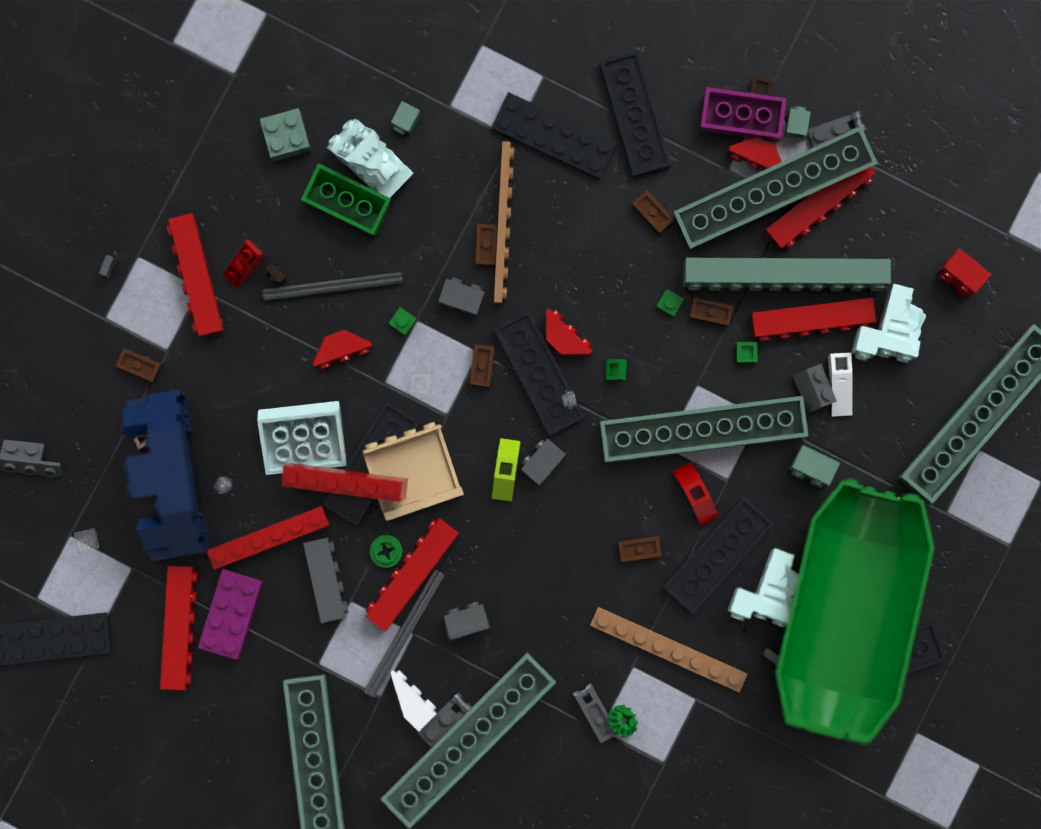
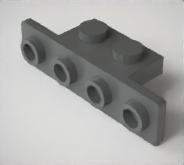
(27, 459)

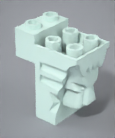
(369, 158)
(897, 329)
(773, 594)

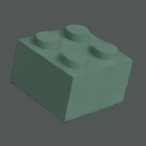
(285, 134)
(813, 466)

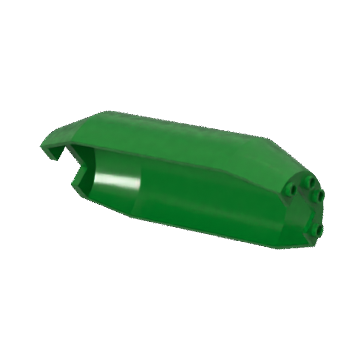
(855, 612)

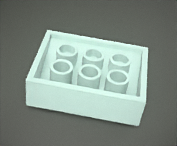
(302, 436)

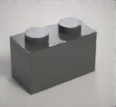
(461, 296)
(814, 388)
(542, 462)

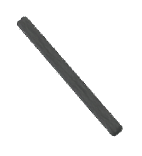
(332, 286)
(404, 633)

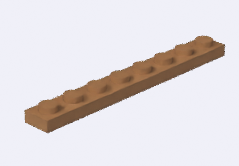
(504, 214)
(668, 649)

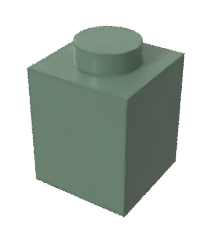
(405, 118)
(797, 122)

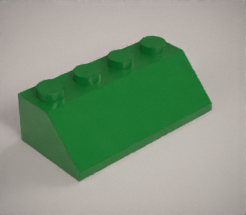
(346, 199)

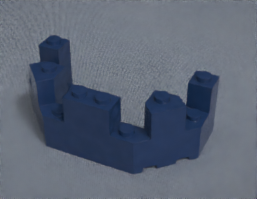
(164, 474)

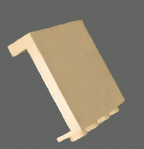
(421, 459)

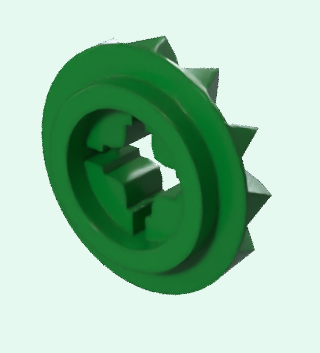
(377, 547)
(616, 715)

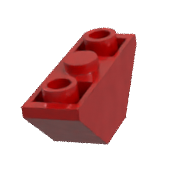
(756, 152)
(244, 263)
(564, 338)
(340, 348)
(696, 493)

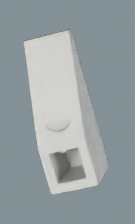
(841, 383)
(413, 706)

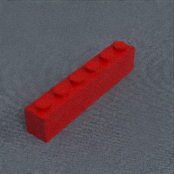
(814, 208)
(196, 275)
(813, 318)
(344, 482)
(268, 538)
(412, 574)
(177, 628)

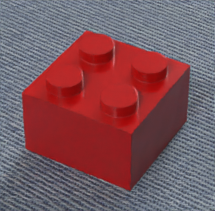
(963, 273)

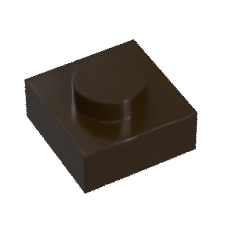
(761, 85)
(274, 274)

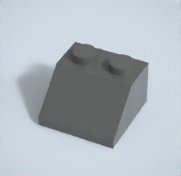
(466, 621)

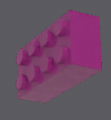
(742, 114)
(231, 614)

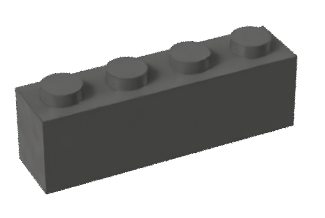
(325, 580)

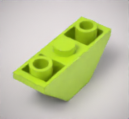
(505, 469)

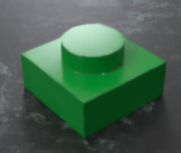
(670, 303)
(402, 321)
(746, 352)
(616, 369)

